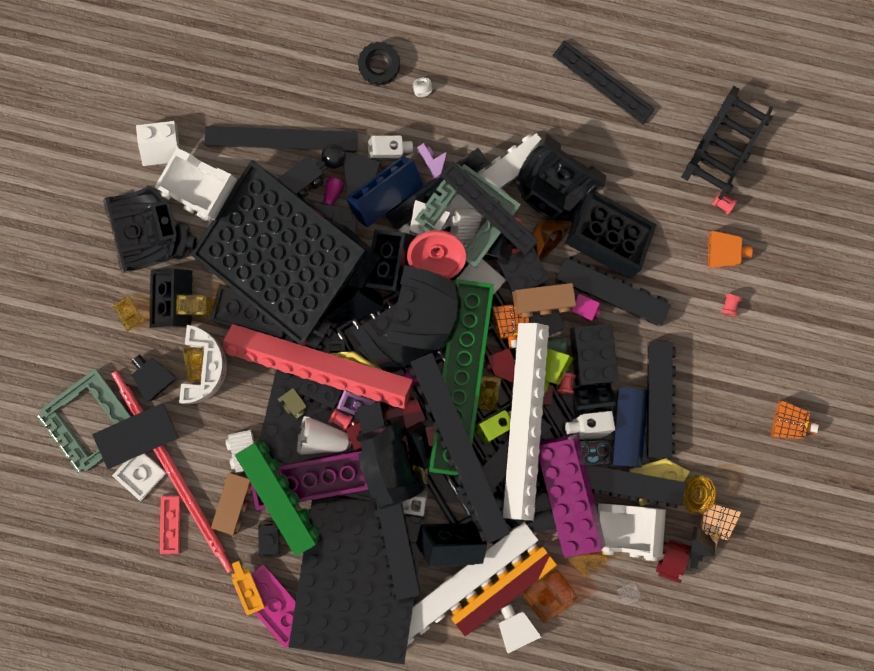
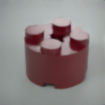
(674, 560)

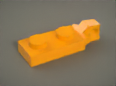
(246, 589)

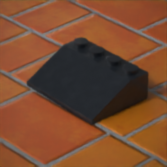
(611, 234)

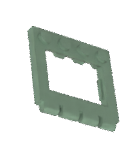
(487, 233)
(60, 431)

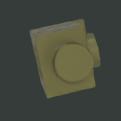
(293, 403)

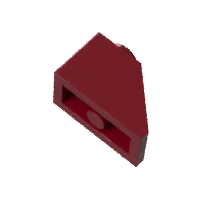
(502, 365)

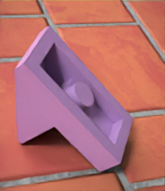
(434, 165)
(350, 402)

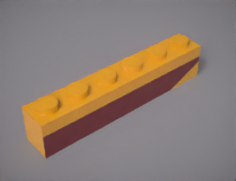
(503, 591)

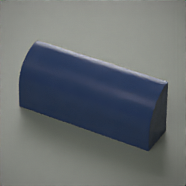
(385, 191)
(629, 427)

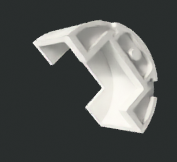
(195, 185)
(213, 367)
(632, 530)

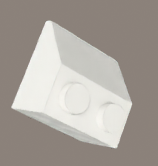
(157, 142)

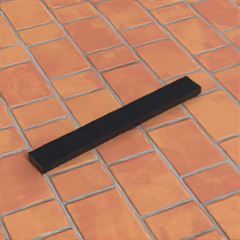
(279, 138)

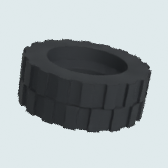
(375, 49)

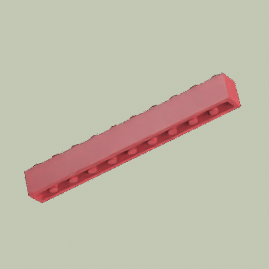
(318, 366)

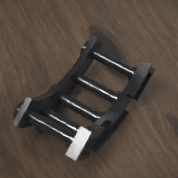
(711, 137)

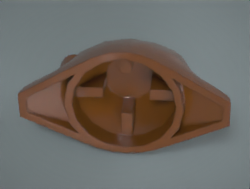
(549, 235)

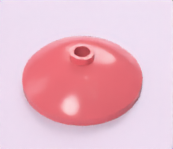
(446, 260)

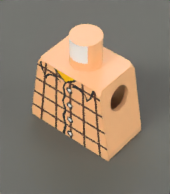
(719, 522)

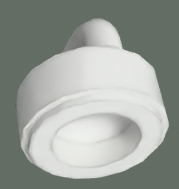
(422, 87)

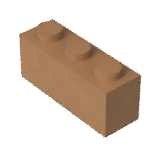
(544, 300)
(232, 504)

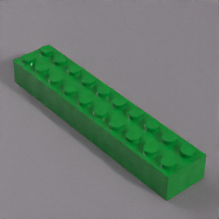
(465, 363)

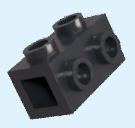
(327, 395)

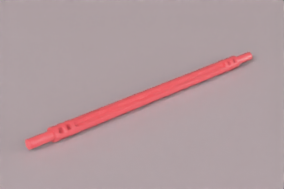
(177, 480)

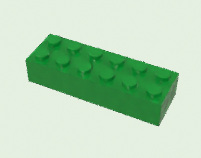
(278, 497)

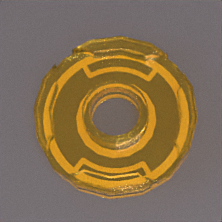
(706, 498)

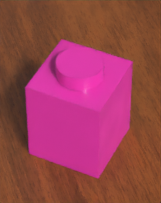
(586, 308)

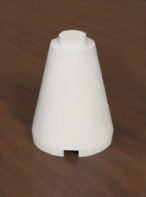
(321, 438)

